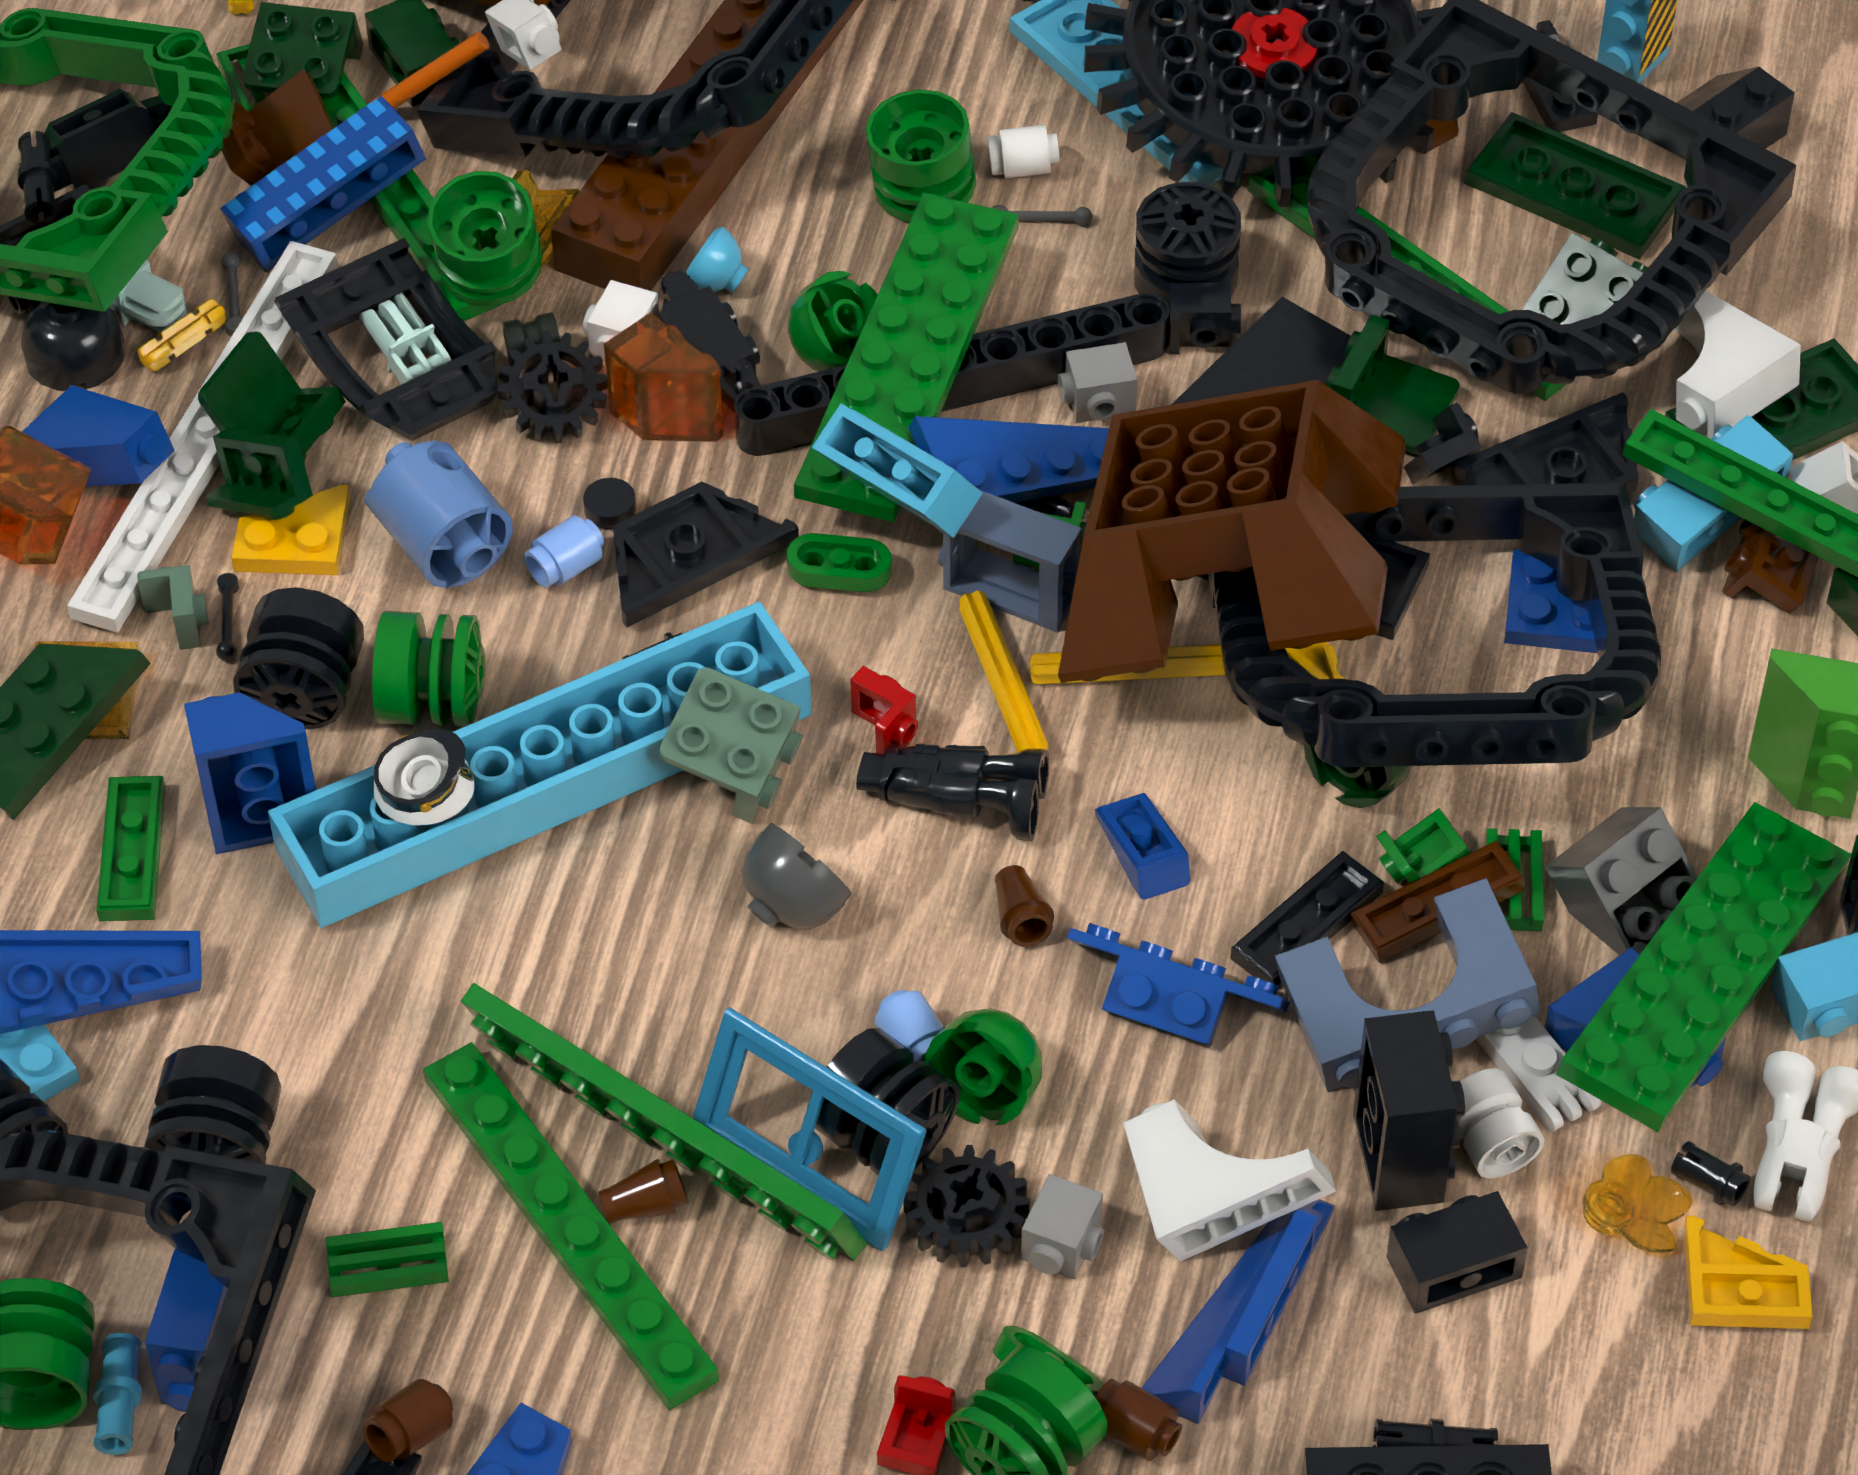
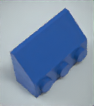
(246, 765)

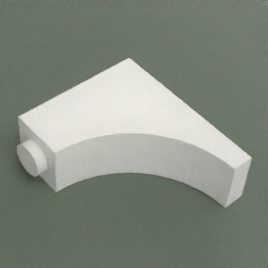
(1737, 369)
(1208, 1196)

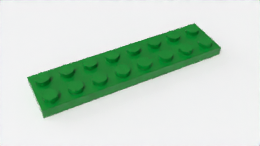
(914, 336)
(1703, 967)
(650, 1118)

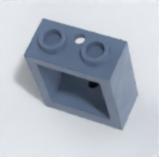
(1012, 588)

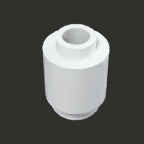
(1023, 151)

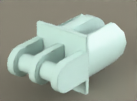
(150, 300)
(404, 339)

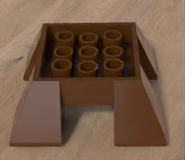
(1230, 490)

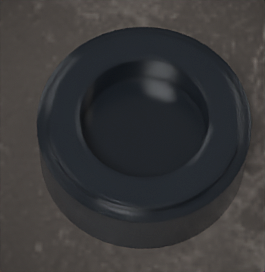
(609, 502)

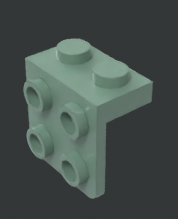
(733, 738)

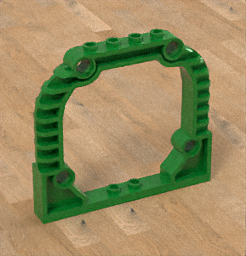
(116, 227)

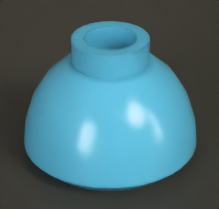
(718, 263)

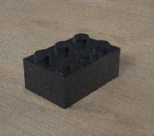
(1407, 1109)

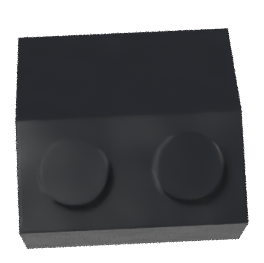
(1746, 104)

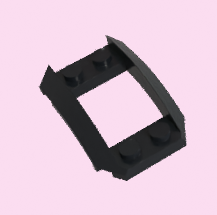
(362, 285)

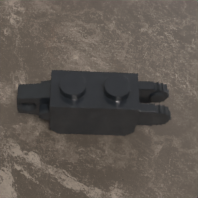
(102, 137)
(711, 330)

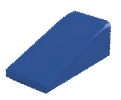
(1145, 846)

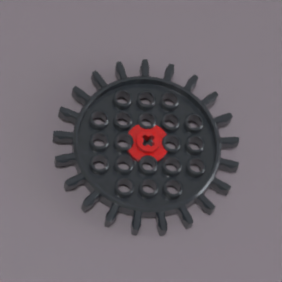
(1264, 52)

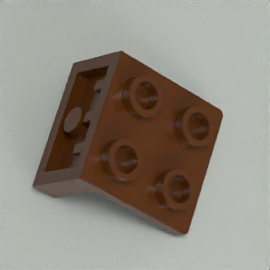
(276, 128)

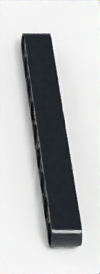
(994, 366)

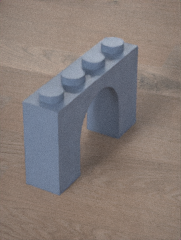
(1486, 993)

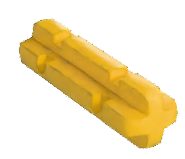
(182, 335)

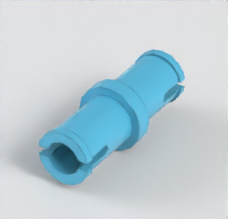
(117, 1394)

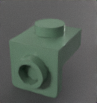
(174, 590)

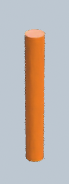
(436, 70)

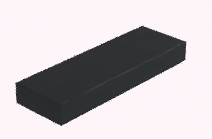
(1309, 914)

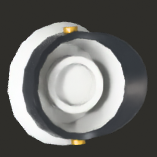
(423, 778)

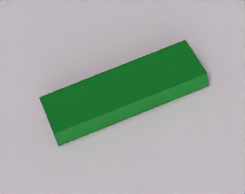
(131, 848)

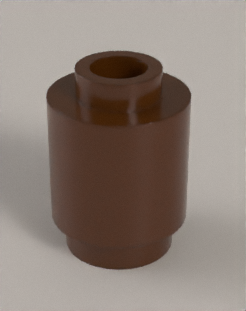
(1139, 1419)
(408, 1420)

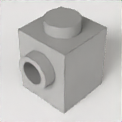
(1099, 382)
(1063, 1227)

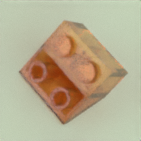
(663, 384)
(36, 497)

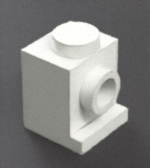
(524, 31)

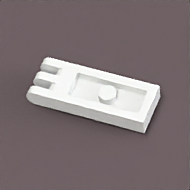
(1531, 1063)

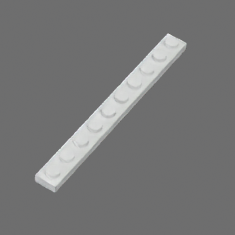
(175, 486)

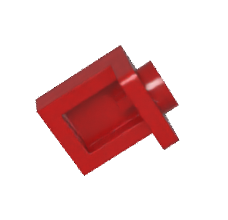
(886, 706)
(916, 1426)

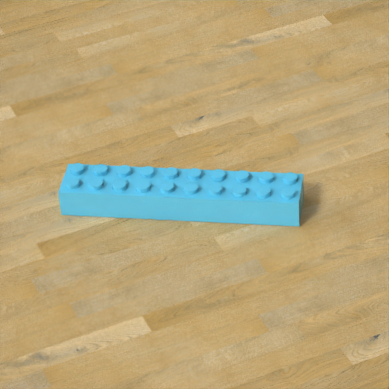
(529, 768)

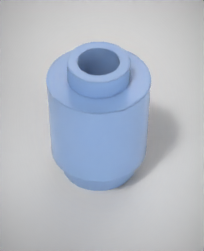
(564, 551)
(909, 1021)

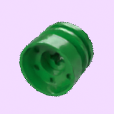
(919, 146)
(485, 238)
(420, 669)
(43, 1353)
(1027, 1419)

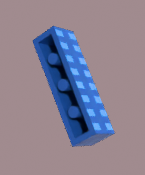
(324, 182)

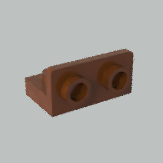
(1769, 567)

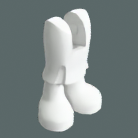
(1796, 1145)

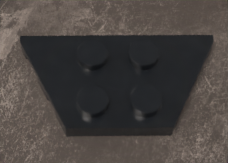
(1568, 450)
(689, 546)

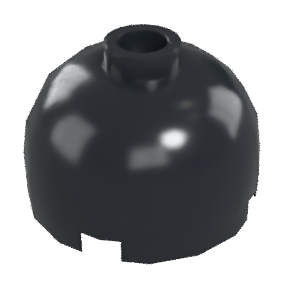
(71, 345)

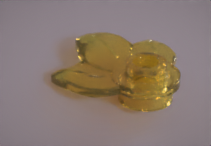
(1635, 1204)

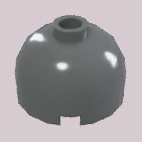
(789, 882)

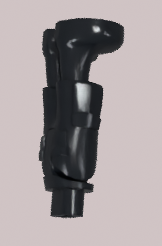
(957, 784)

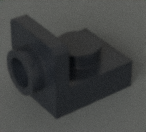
(1455, 441)

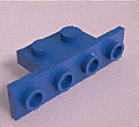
(1169, 994)

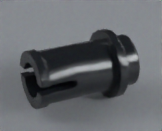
(1711, 1174)

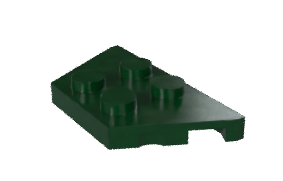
(52, 708)

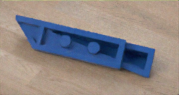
(1240, 1314)

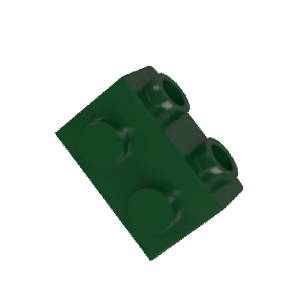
(261, 474)

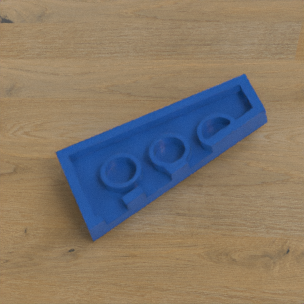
(1015, 457)
(87, 972)

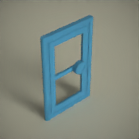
(872, 1220)

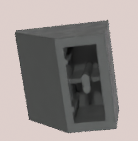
(1624, 877)

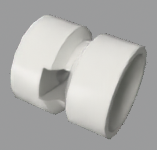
(1494, 1127)

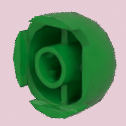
(829, 319)
(991, 1061)

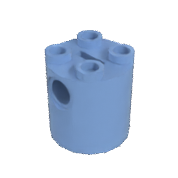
(439, 513)

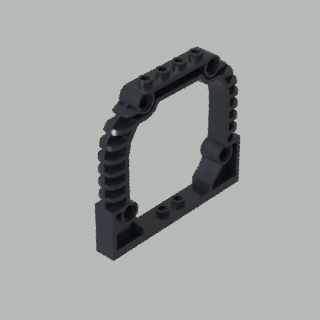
(1480, 50)
(509, 113)
(1598, 559)
(240, 1220)

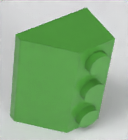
(1809, 731)

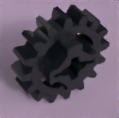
(571, 382)
(969, 1210)

